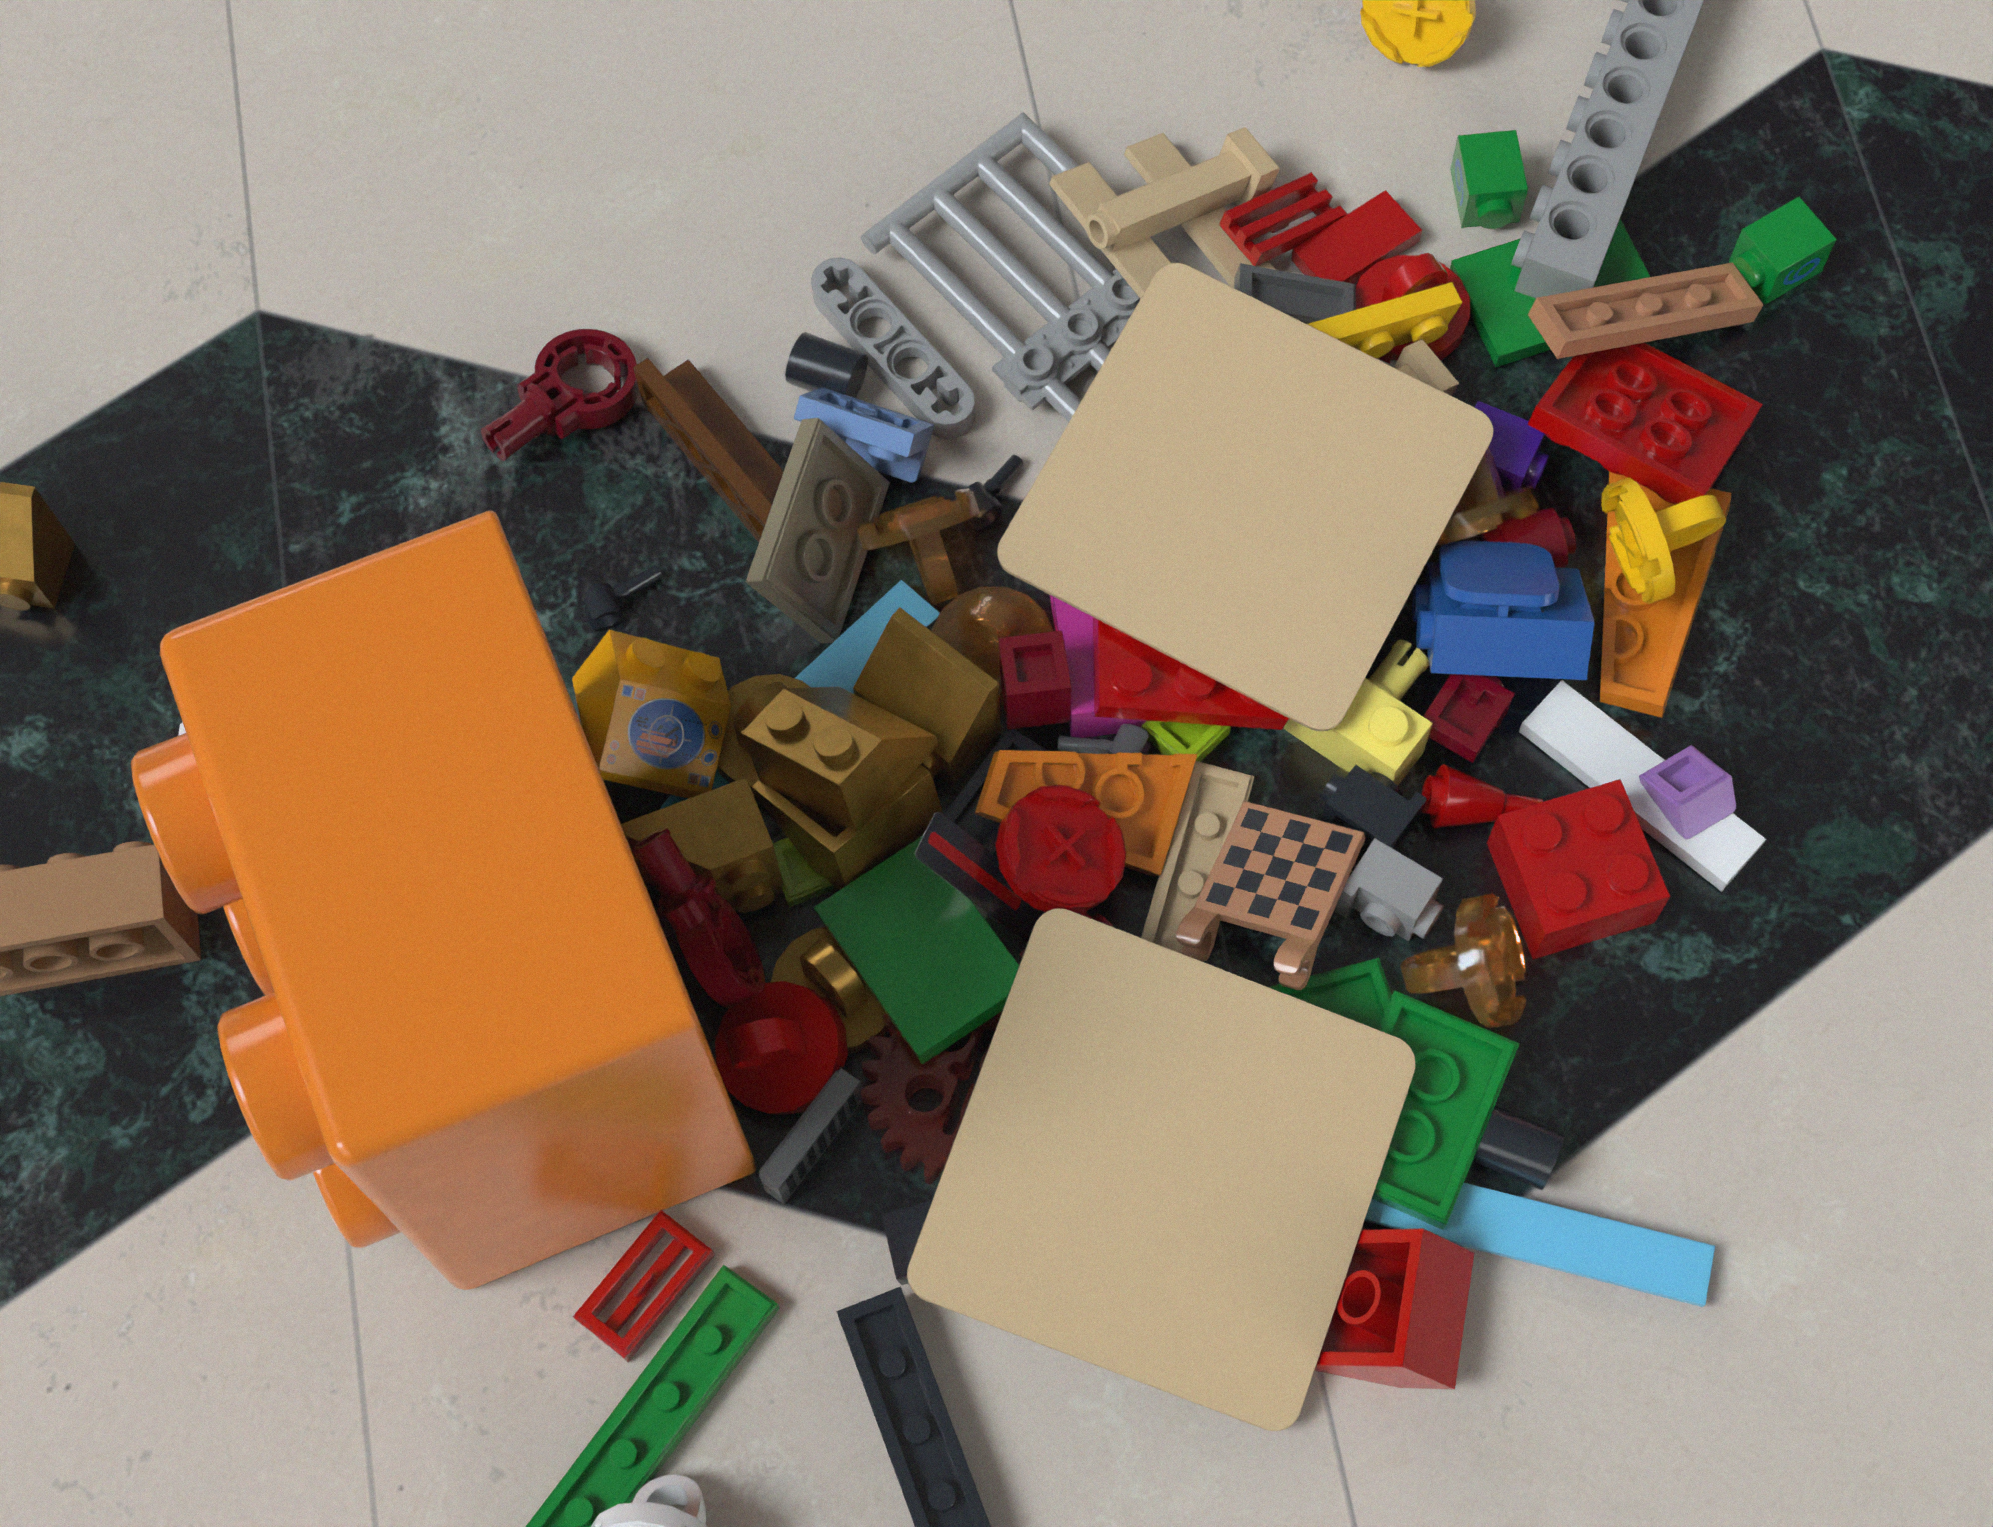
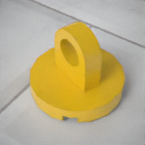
(1418, 29)
(1646, 537)

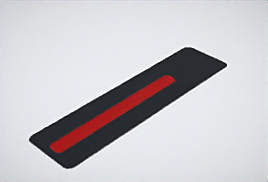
(975, 874)

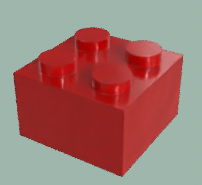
(1577, 869)

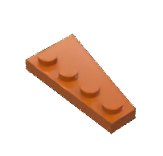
(1648, 640)

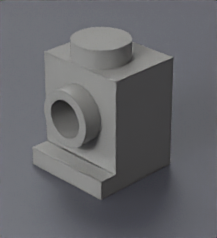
(1392, 893)

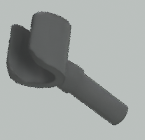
(1127, 740)

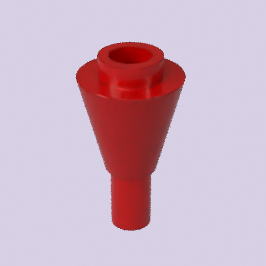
(1463, 799)

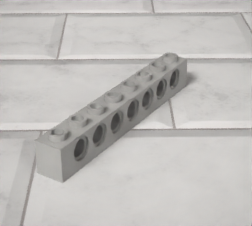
(1607, 146)

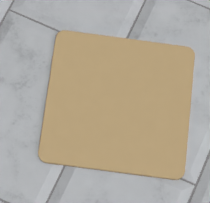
(1246, 495)
(1163, 1170)

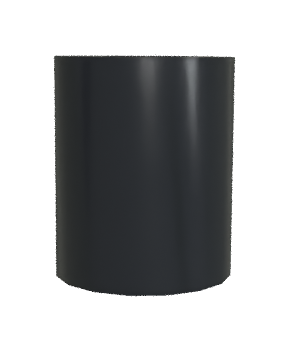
(825, 364)
(1519, 1148)

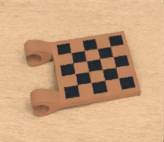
(1278, 879)

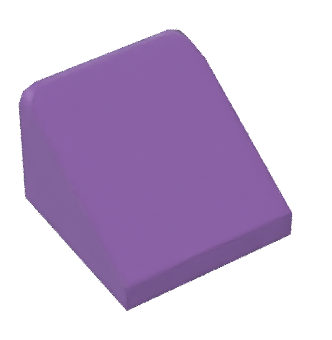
(1690, 791)

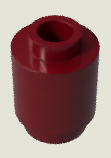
(1539, 529)

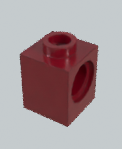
(1035, 679)

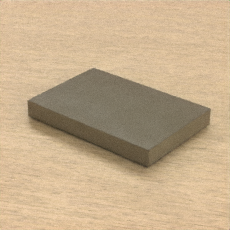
(811, 538)

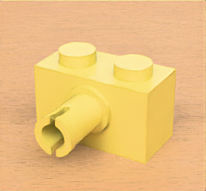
(1378, 728)

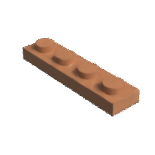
(1644, 310)

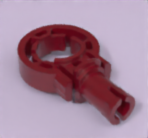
(557, 408)
(705, 923)

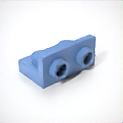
(882, 437)

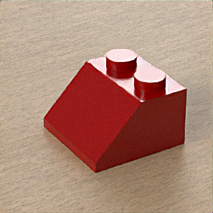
(1400, 1311)

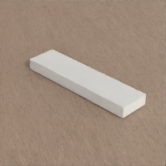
(1603, 751)

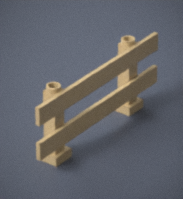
(1196, 201)

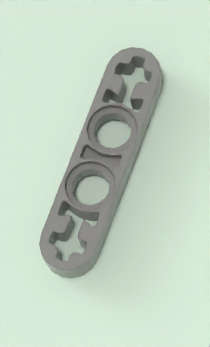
(898, 343)

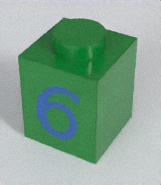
(1489, 179)
(1782, 250)

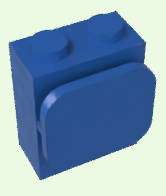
(1503, 613)

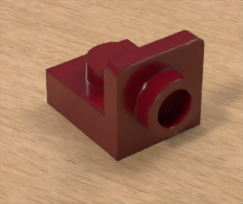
(1468, 712)

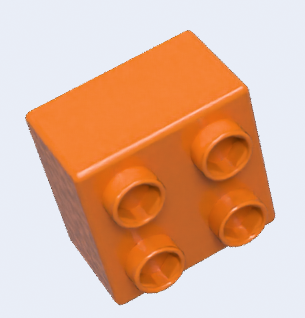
(439, 911)

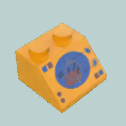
(653, 713)

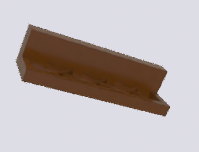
(712, 440)

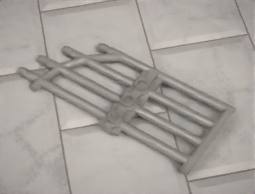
(1075, 333)

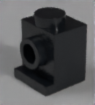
(1371, 806)

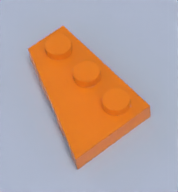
(1134, 788)

